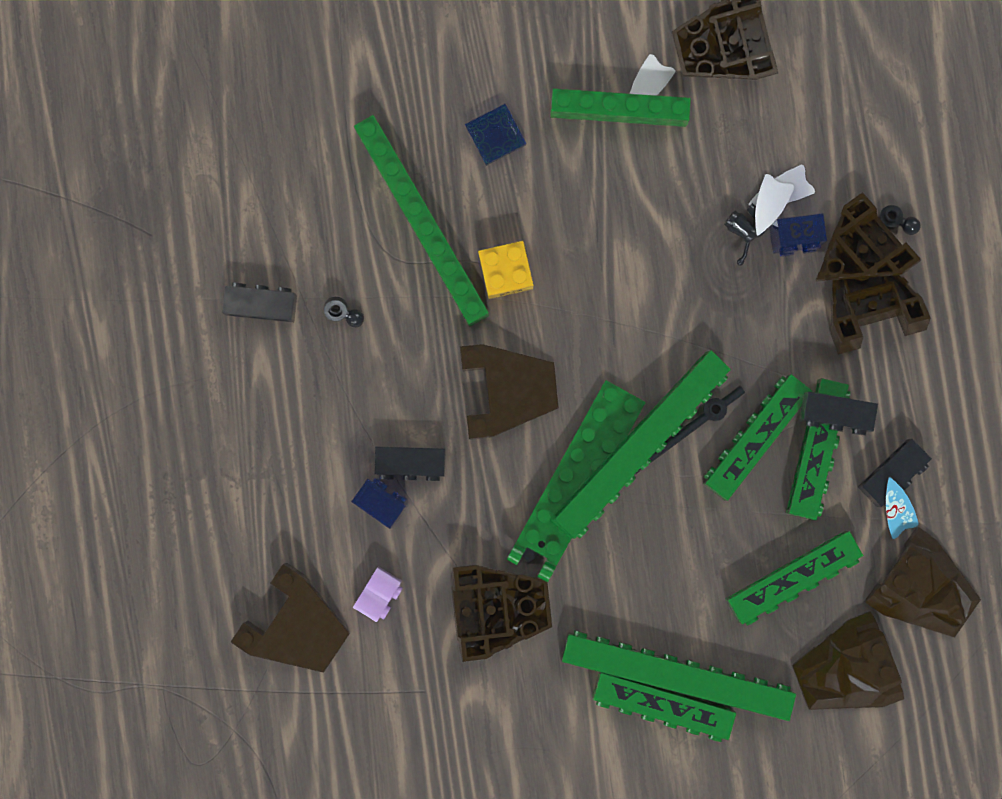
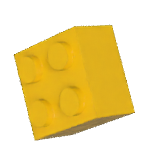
(505, 269)

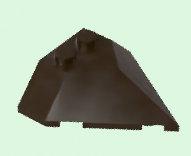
(864, 246)

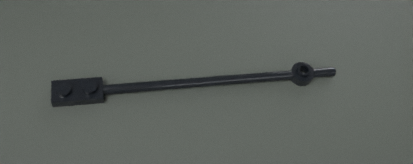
(707, 415)

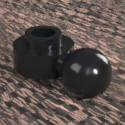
(909, 225)
(354, 317)

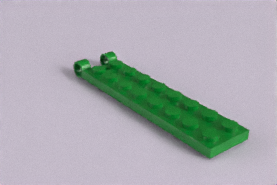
(597, 437)

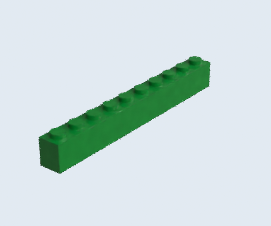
(421, 221)
(640, 445)
(679, 676)

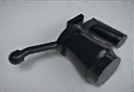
(742, 227)

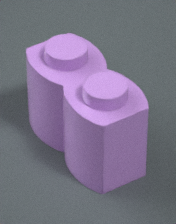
(377, 594)

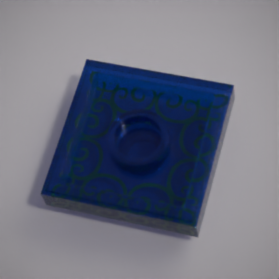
(495, 134)

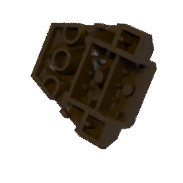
(726, 42)
(925, 588)
(496, 609)
(850, 669)

